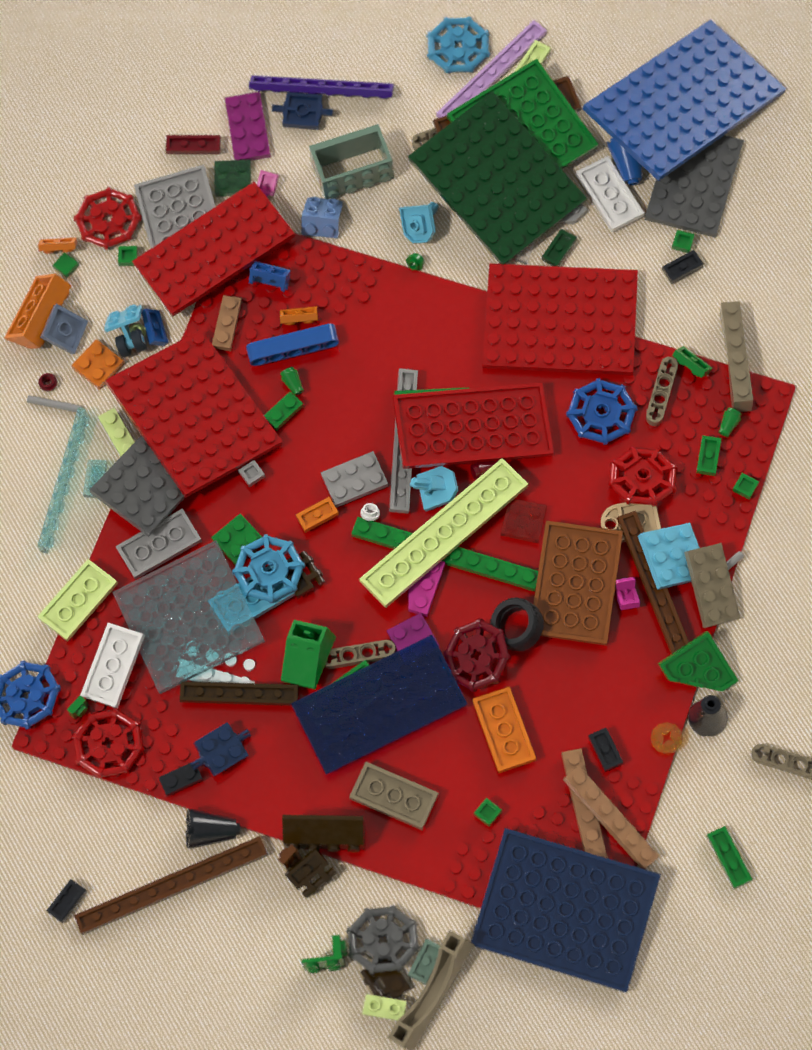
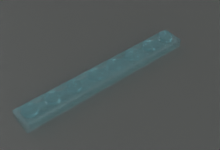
(62, 487)

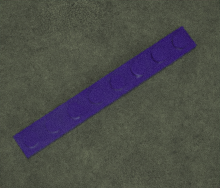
(323, 86)

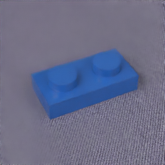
(154, 327)

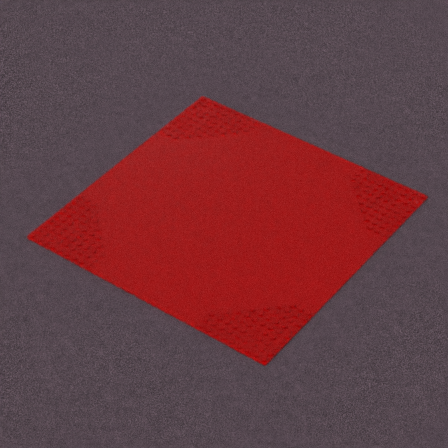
(561, 687)

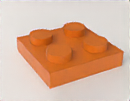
(97, 364)

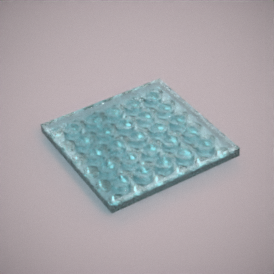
(189, 616)

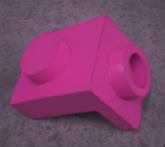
(267, 182)
(626, 593)

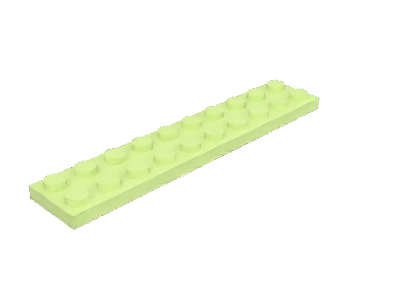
(443, 533)

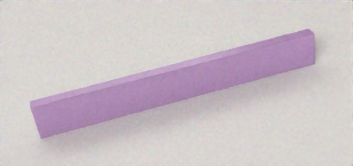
(496, 67)

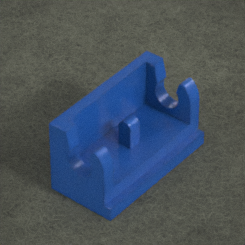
(269, 275)

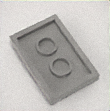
(354, 479)

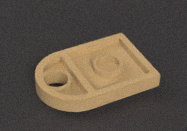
(647, 515)

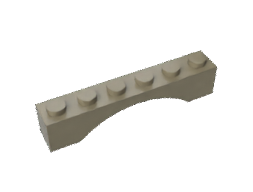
(737, 358)
(415, 1021)

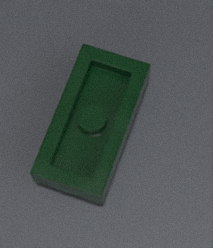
(559, 248)

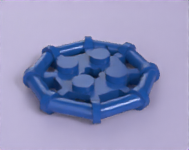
(601, 421)
(35, 698)

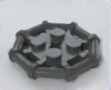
(378, 929)

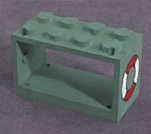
(348, 147)

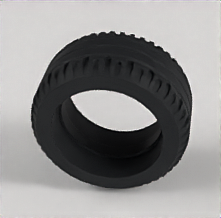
(535, 625)

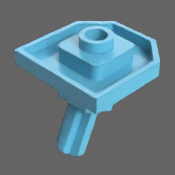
(418, 222)
(436, 487)

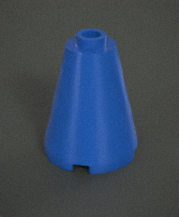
(628, 167)

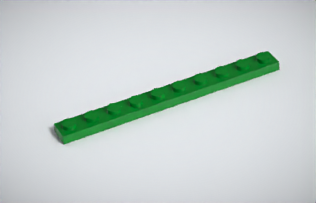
(459, 558)

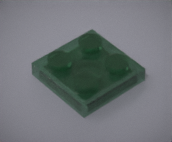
(231, 176)

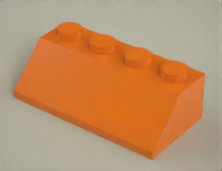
(35, 310)

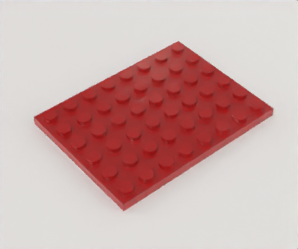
(560, 319)
(193, 413)

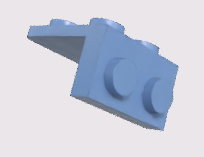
(321, 217)

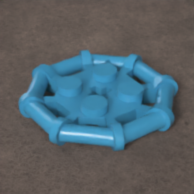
(454, 36)
(268, 579)

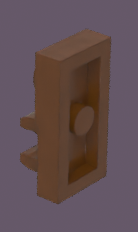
(289, 857)

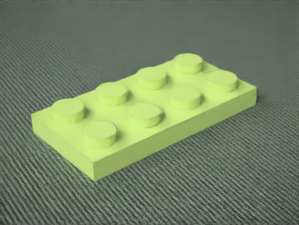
(77, 600)

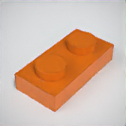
(52, 245)
(305, 315)
(317, 514)

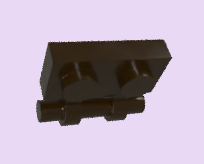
(304, 585)
(306, 869)
(393, 981)

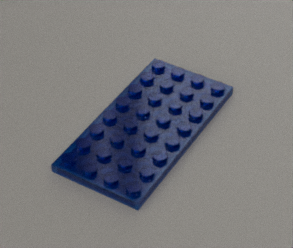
(379, 704)

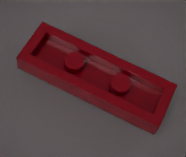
(193, 144)

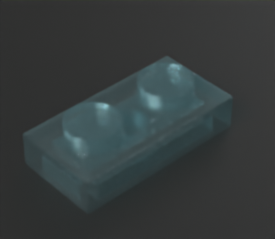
(94, 471)

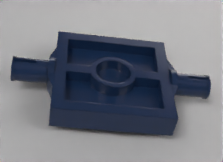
(302, 110)
(220, 749)

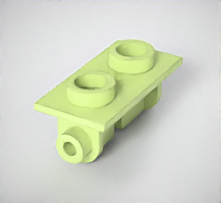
(383, 1007)

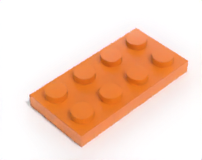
(504, 729)

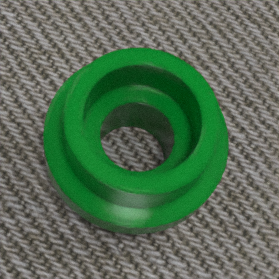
(415, 261)

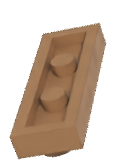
(227, 323)

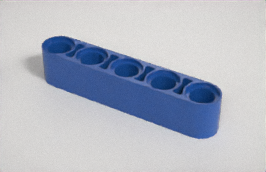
(292, 344)

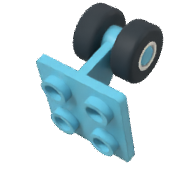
(129, 340)

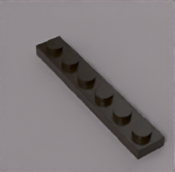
(238, 693)

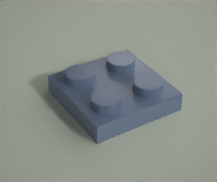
(64, 329)

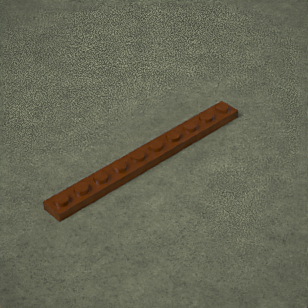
(170, 885)

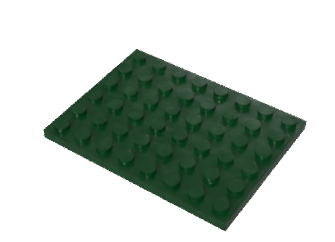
(497, 178)

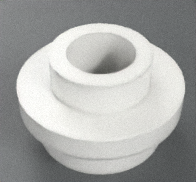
(370, 512)

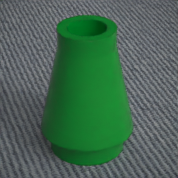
(292, 381)
(729, 421)

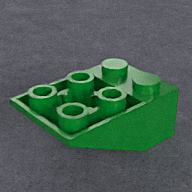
(306, 653)

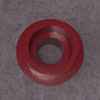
(47, 377)

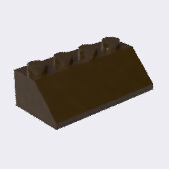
(324, 832)

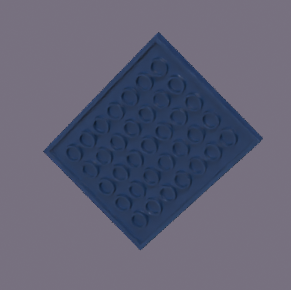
(565, 910)

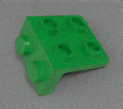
(331, 963)

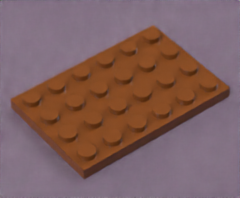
(577, 581)

